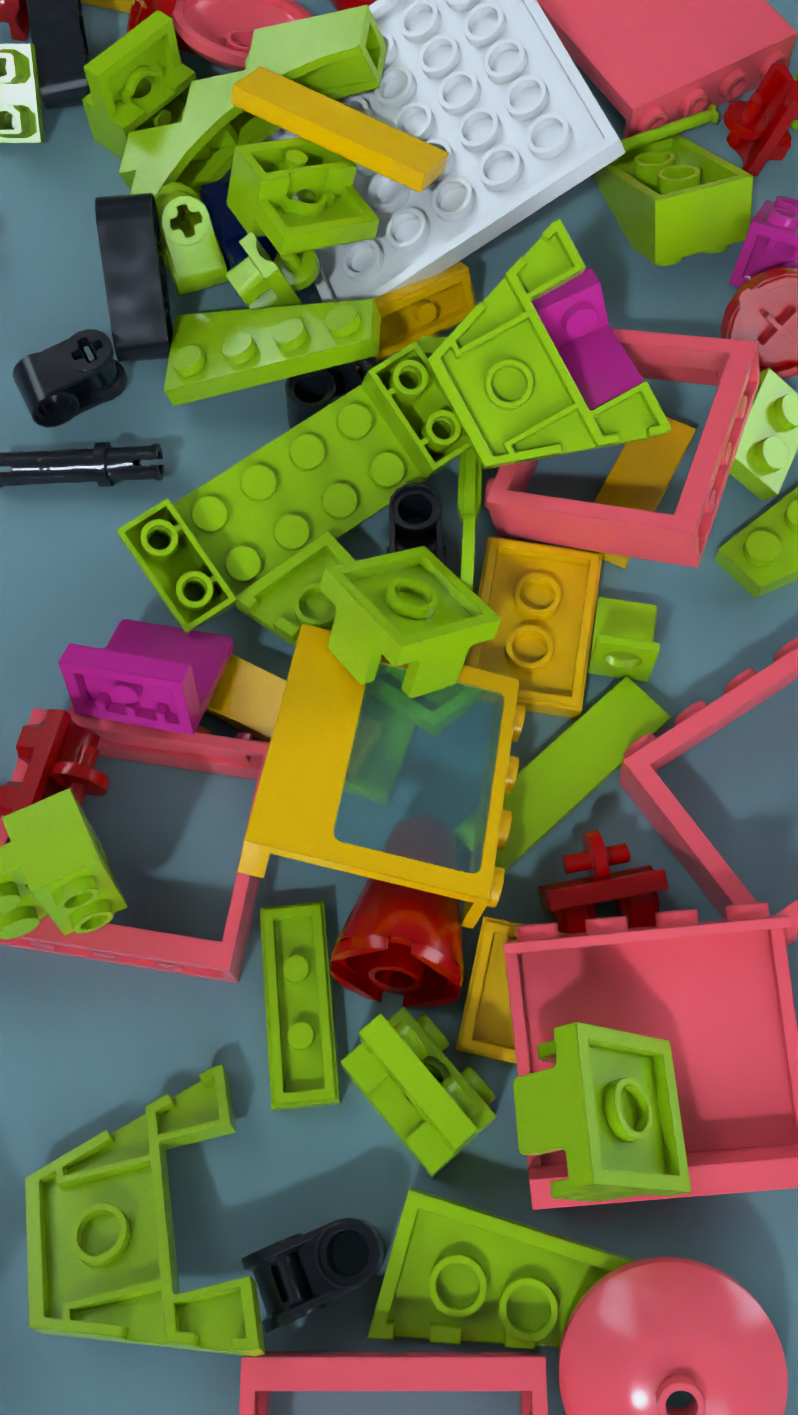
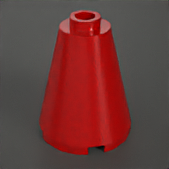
(401, 945)

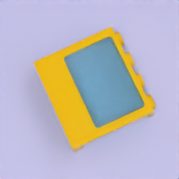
(389, 779)

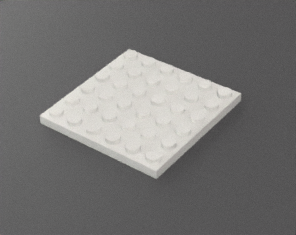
(506, 108)

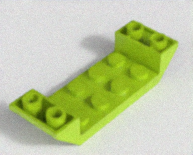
(296, 488)

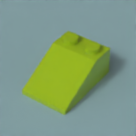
(677, 199)

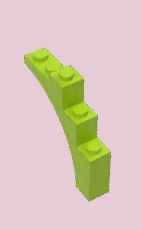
(326, 53)

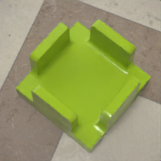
(407, 612)
(609, 1109)

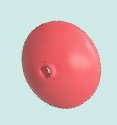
(225, 28)
(670, 1330)

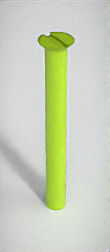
(672, 128)

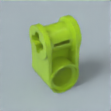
(189, 245)

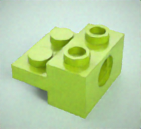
(137, 83)
(298, 196)
(55, 870)
(398, 1059)

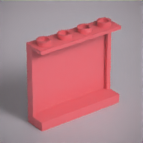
(671, 55)
(707, 989)

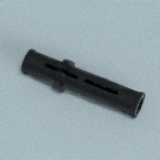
(97, 465)

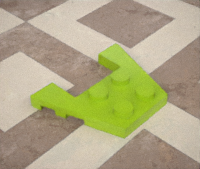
(512, 382)
(107, 1240)

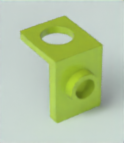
(623, 639)

